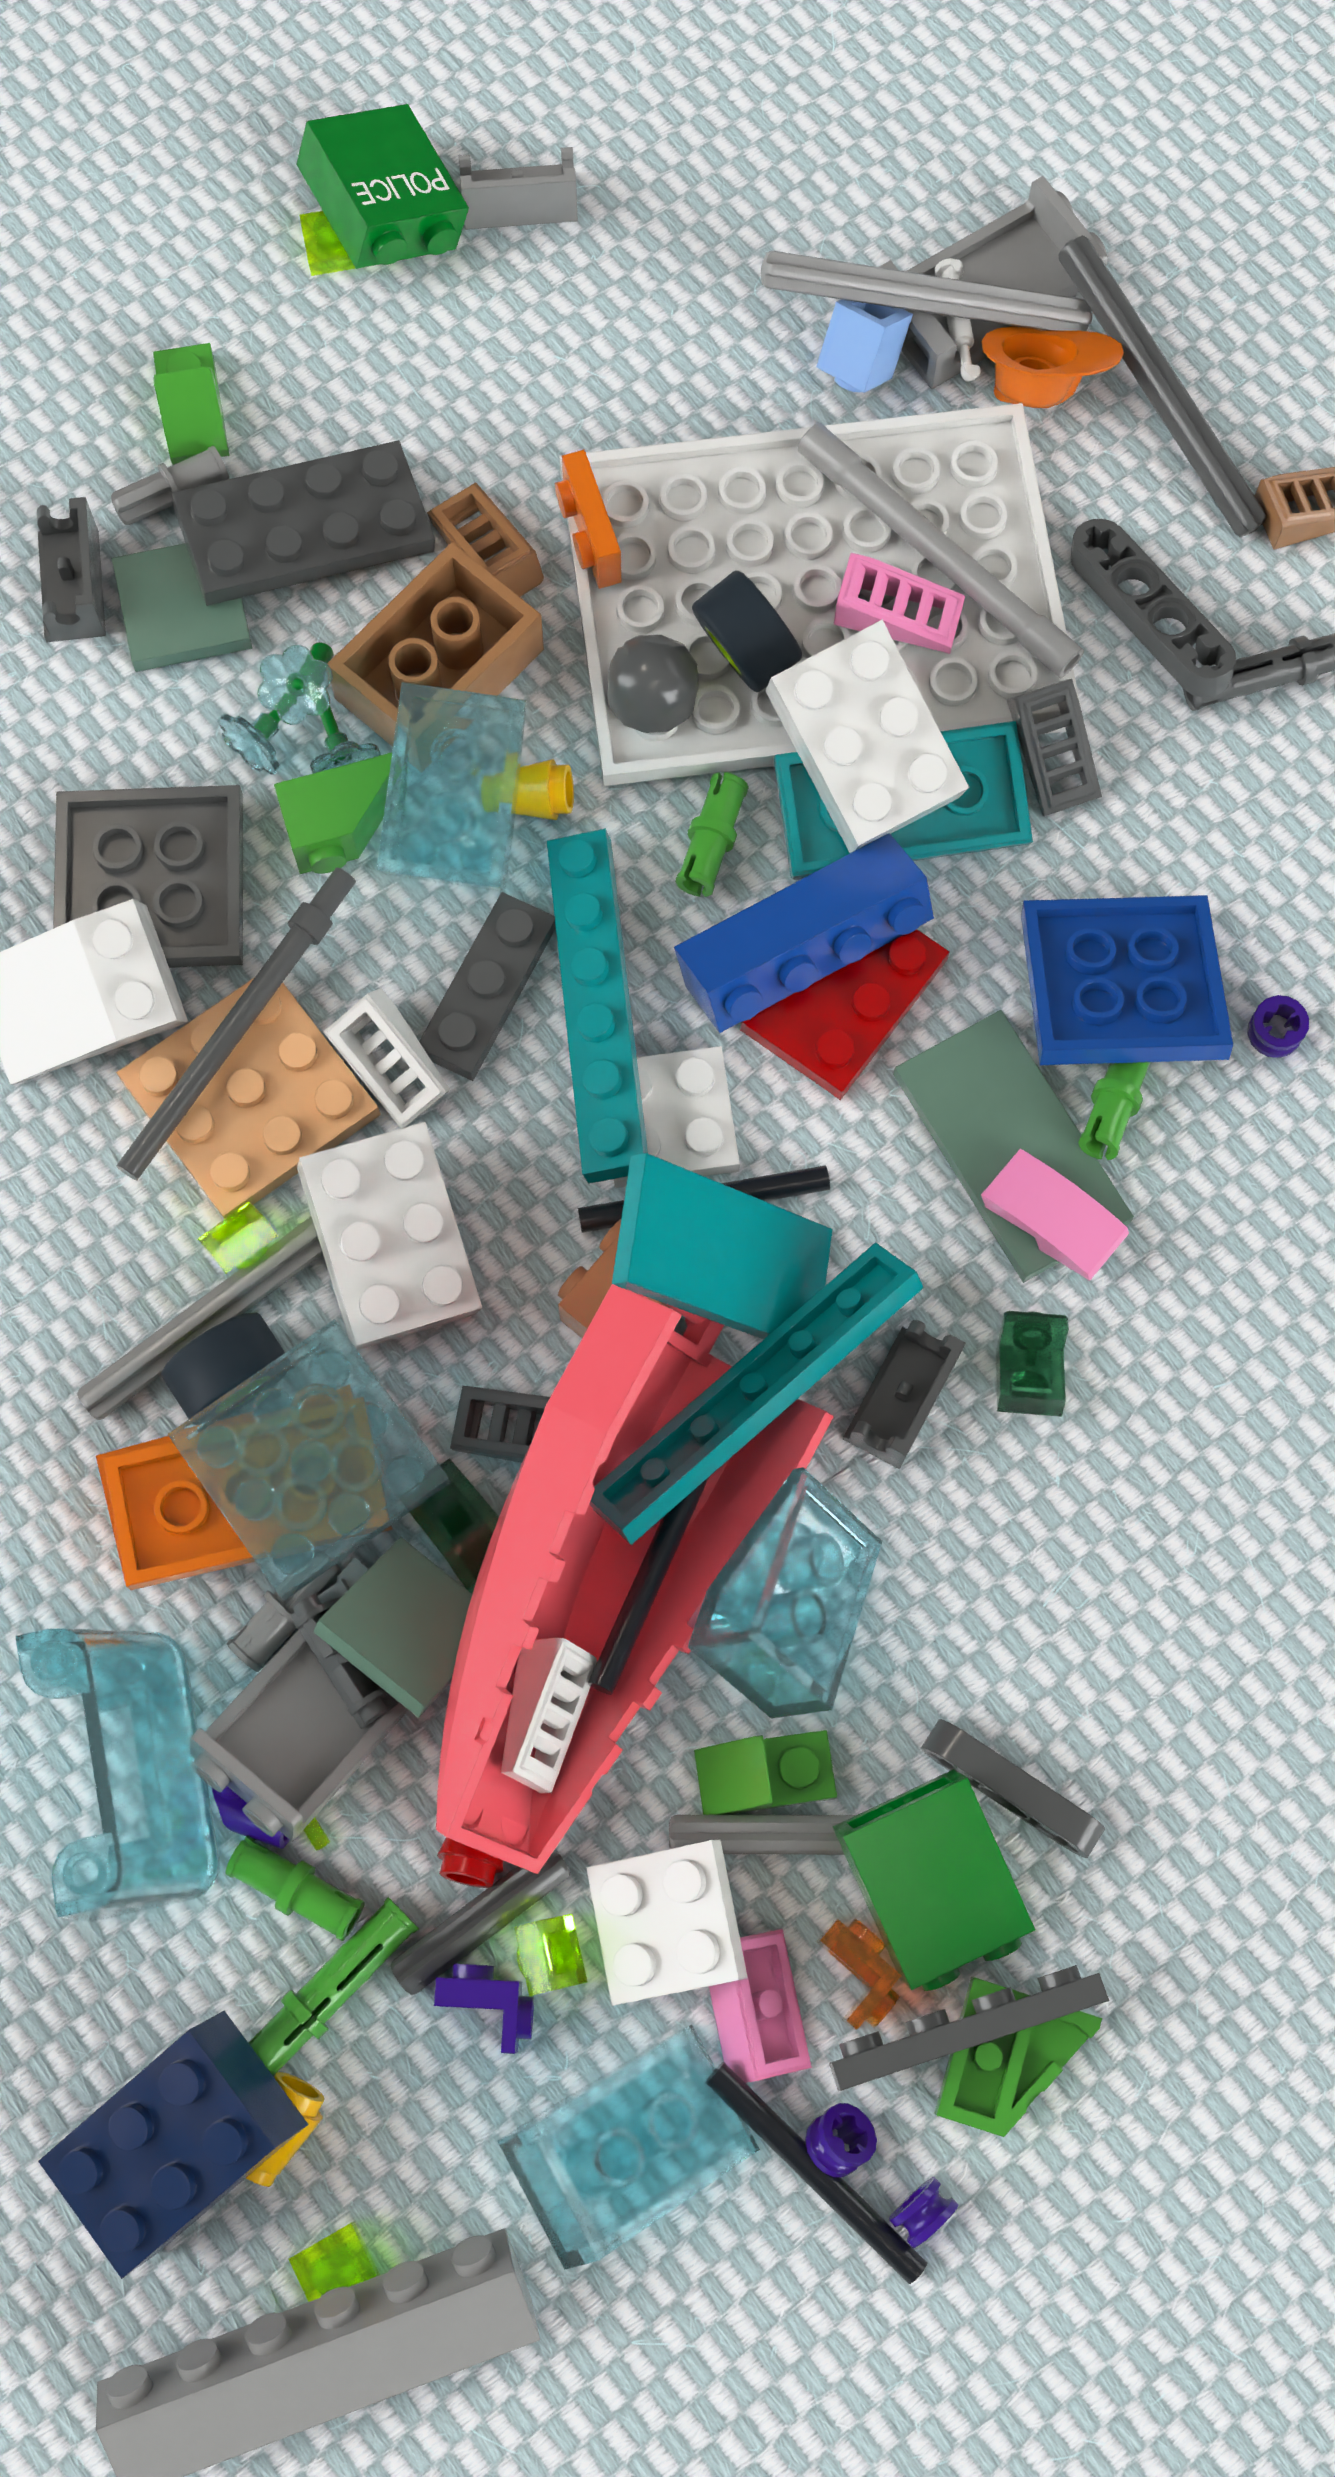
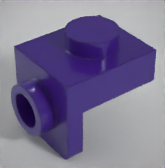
(474, 1988)

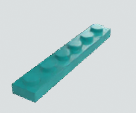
(596, 1005)
(754, 1392)

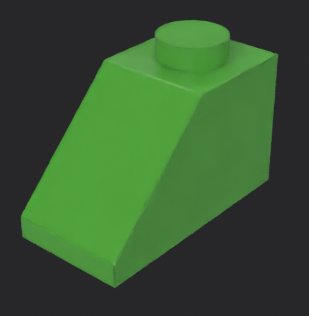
(334, 812)

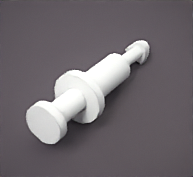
(959, 328)

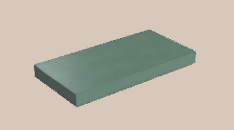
(984, 1104)

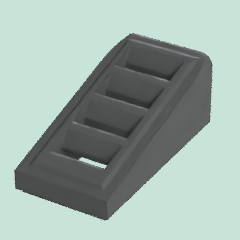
(1077, 741)
(469, 1419)

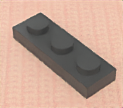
(487, 985)

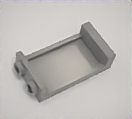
(1009, 252)
(288, 1738)

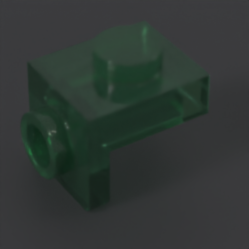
(1031, 1363)

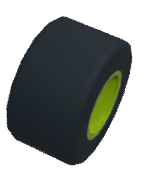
(747, 630)
(220, 1361)

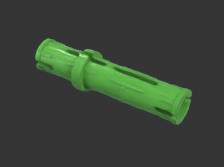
(334, 1983)

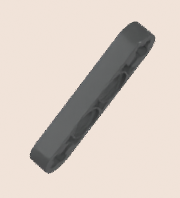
(1160, 602)

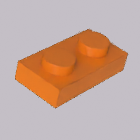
(596, 540)

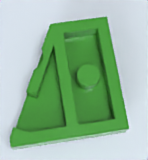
(1000, 2078)

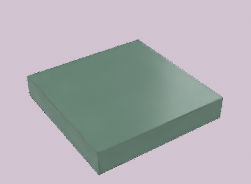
(168, 614)
(400, 1625)

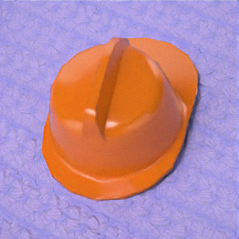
(1046, 365)

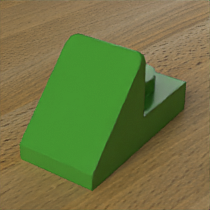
(189, 401)
(765, 1773)

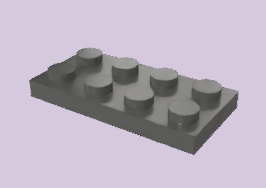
(303, 522)

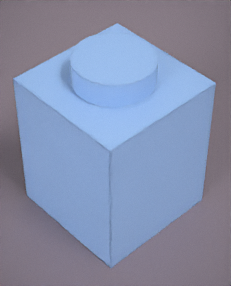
(863, 344)

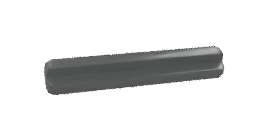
(476, 1923)

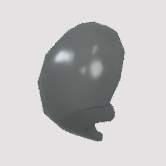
(652, 683)

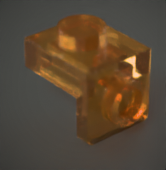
(859, 1953)

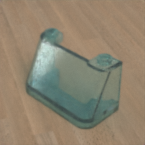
(150, 1800)

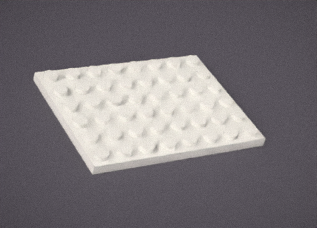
(761, 508)

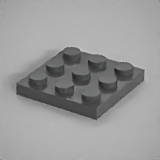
(162, 848)

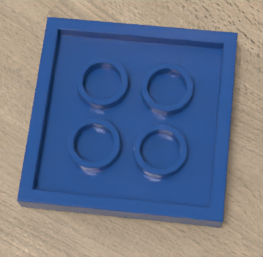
(1125, 980)

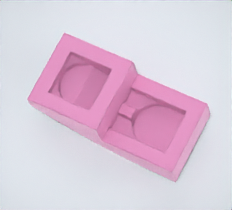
(1055, 1212)

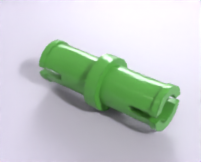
(712, 834)
(1114, 1101)
(295, 1888)

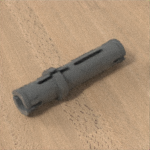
(1297, 662)

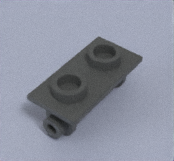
(361, 1695)

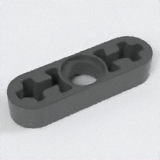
(1013, 1788)

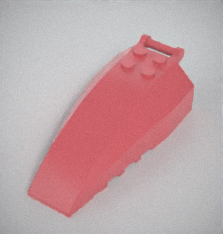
(567, 1571)

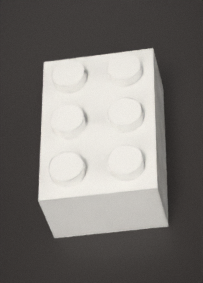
(866, 736)
(389, 1236)

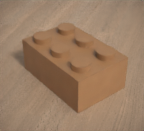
(442, 631)

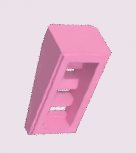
(883, 580)

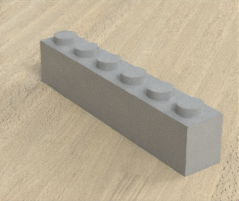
(316, 2361)

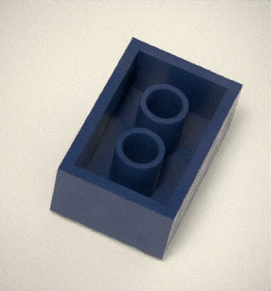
(172, 2143)

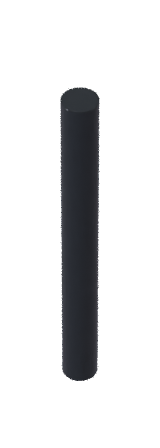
(763, 1187)
(643, 1593)
(832, 2190)

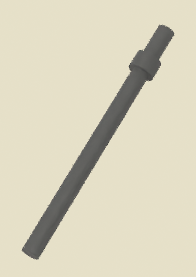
(307, 927)

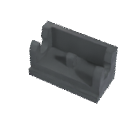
(70, 574)
(903, 1393)

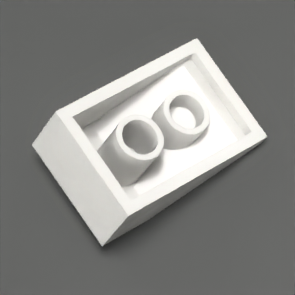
(84, 991)

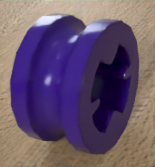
(1296, 1018)
(852, 2129)
(923, 2212)

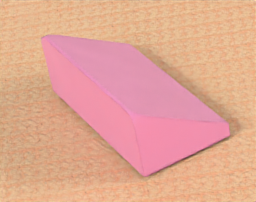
(761, 2014)

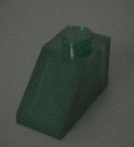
(457, 1525)

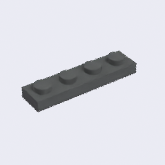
(995, 2017)

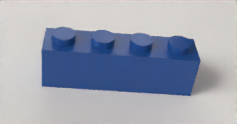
(804, 932)

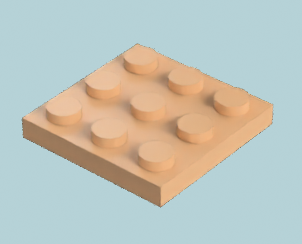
(264, 1107)

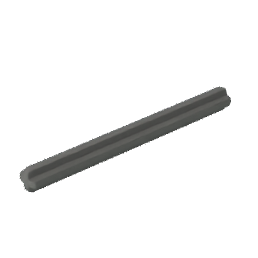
(1162, 387)

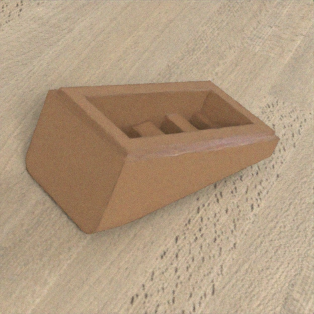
(1291, 528)
(515, 566)

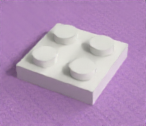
(688, 1111)
(666, 1922)

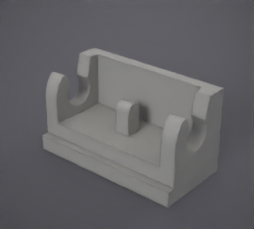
(519, 194)

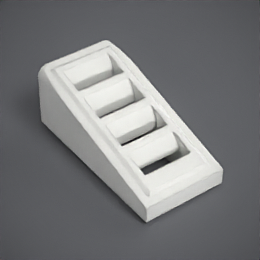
(358, 1053)
(545, 1710)

